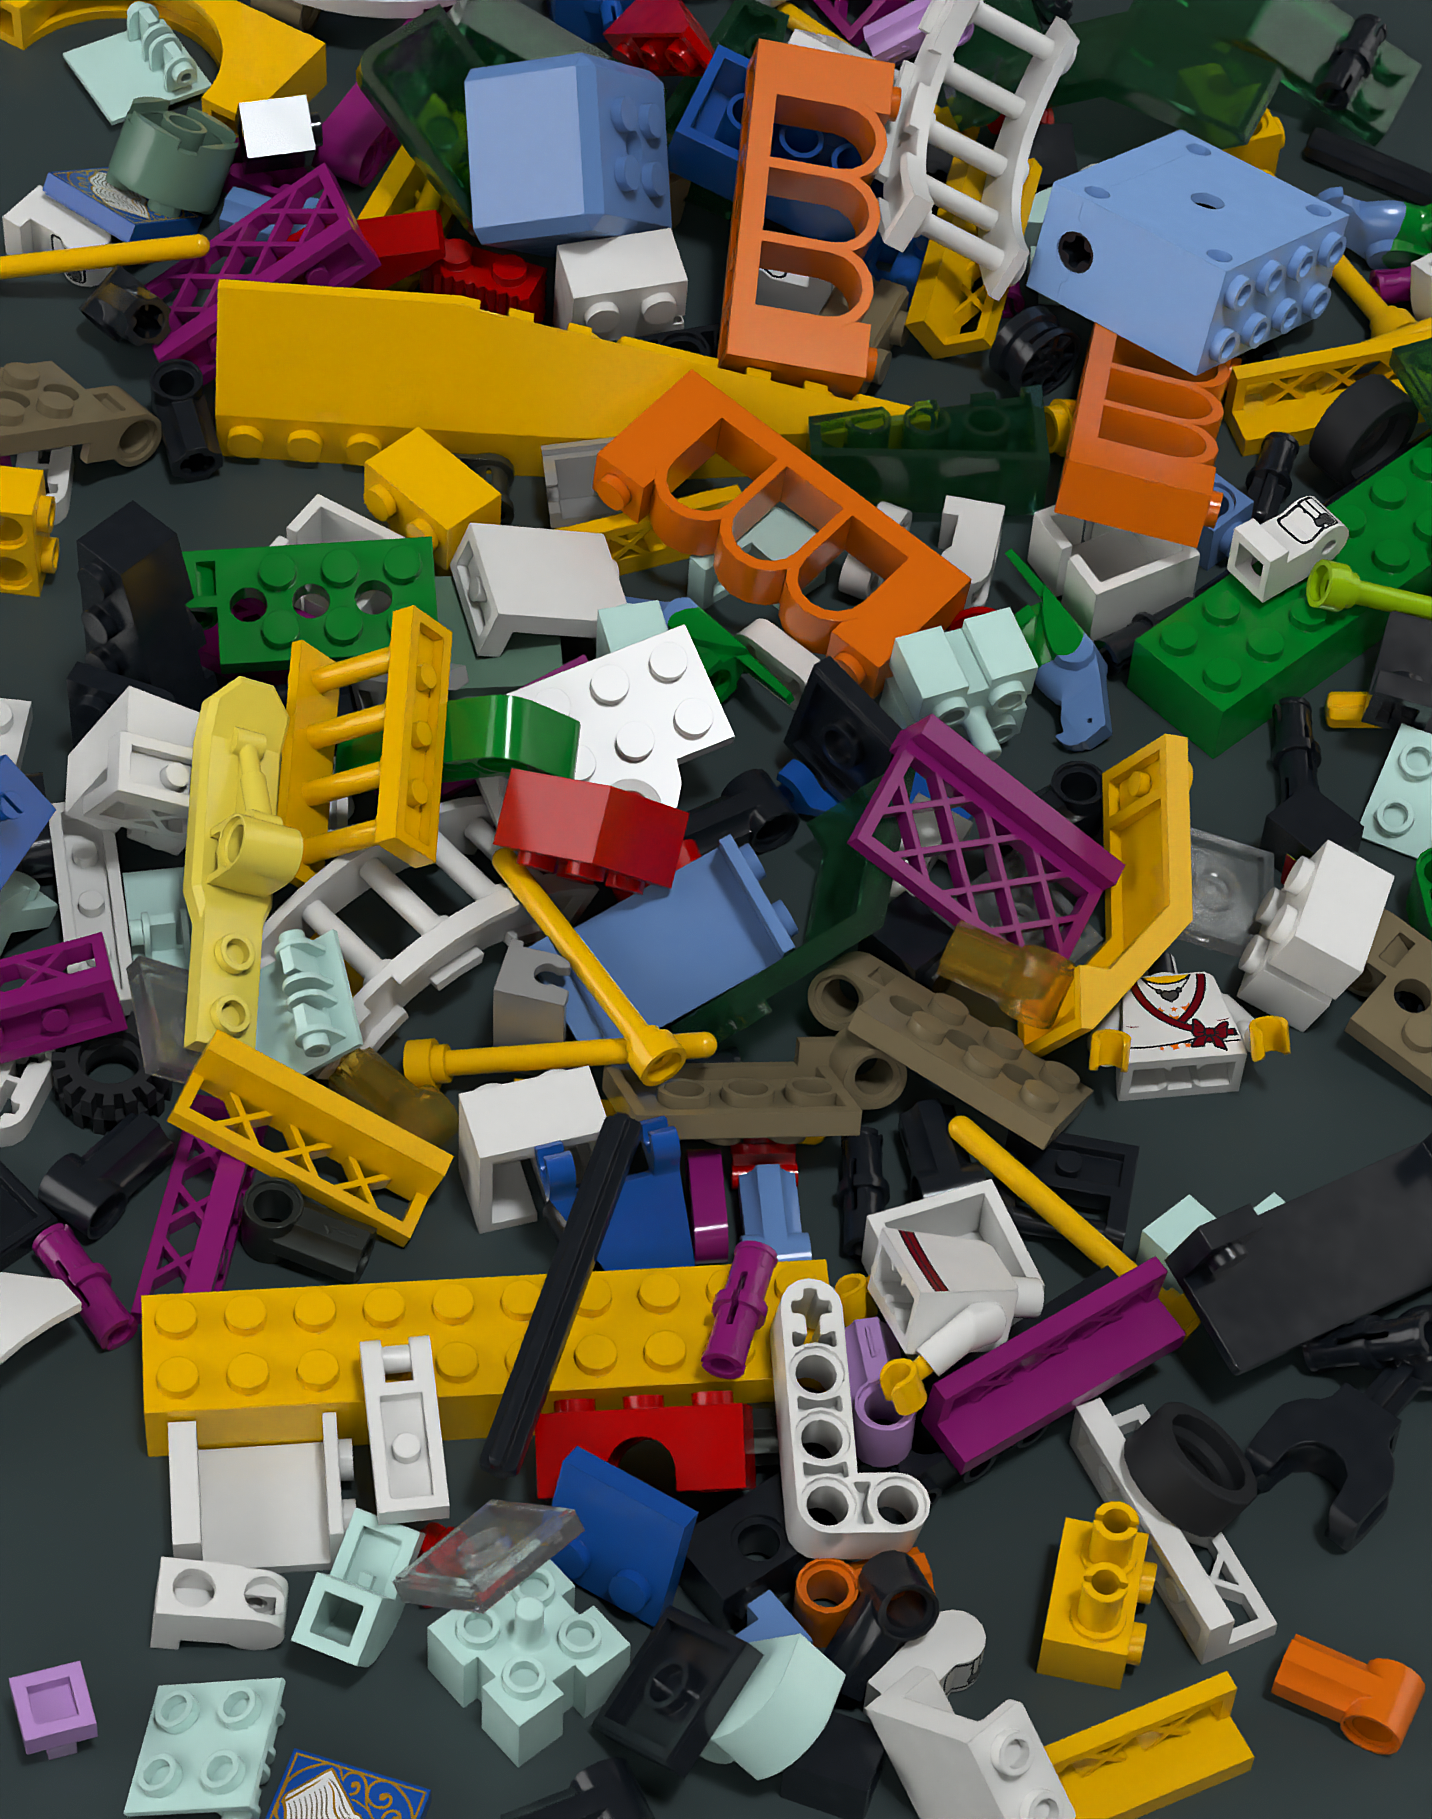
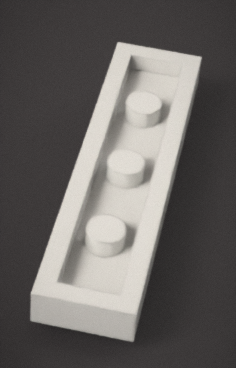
(91, 893)

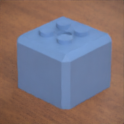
(565, 152)

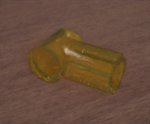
(1024, 980)
(383, 1090)

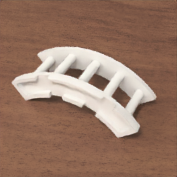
(907, 187)
(446, 943)

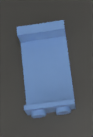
(680, 942)

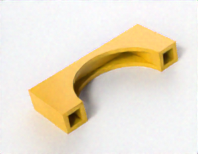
(252, 50)

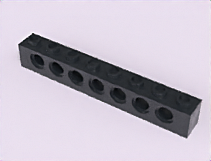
(725, 1580)

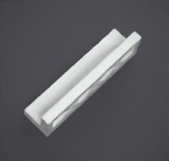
(151, 787)
(1180, 1578)

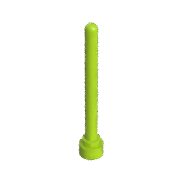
(1336, 587)

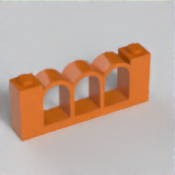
(832, 96)
(698, 420)
(1143, 442)

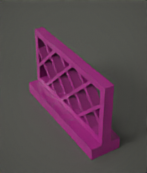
(320, 258)
(1001, 809)

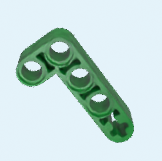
(488, 739)

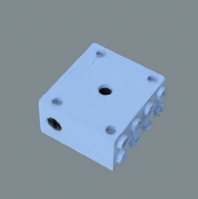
(1187, 251)

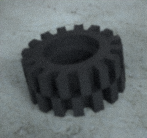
(106, 1102)

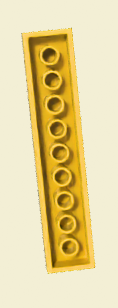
(275, 1359)

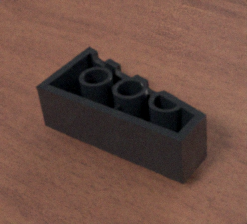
(136, 606)

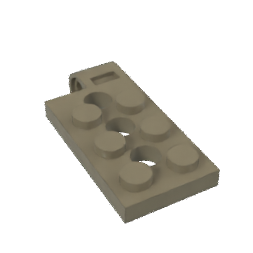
(51, 410)
(1396, 963)
(950, 1047)
(766, 1099)

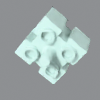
(964, 677)
(528, 1661)

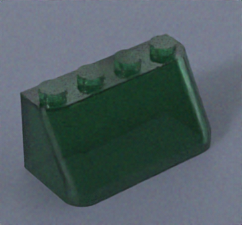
(420, 94)

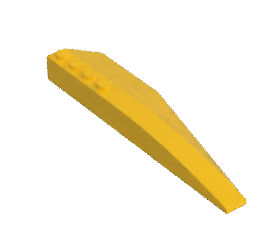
(359, 368)

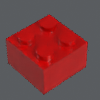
(590, 831)

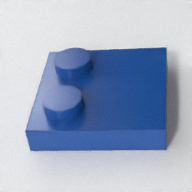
(631, 1536)

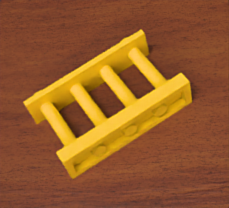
(411, 748)

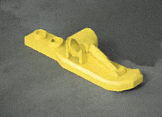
(234, 855)

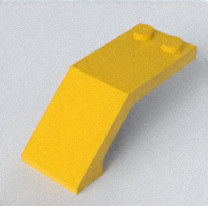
(1152, 901)

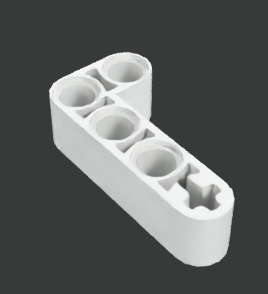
(829, 1421)

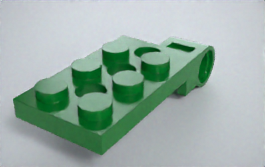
(286, 573)

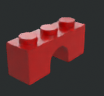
(707, 1440)

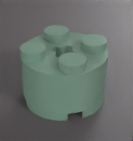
(172, 157)

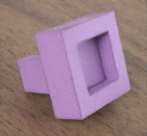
(53, 1709)

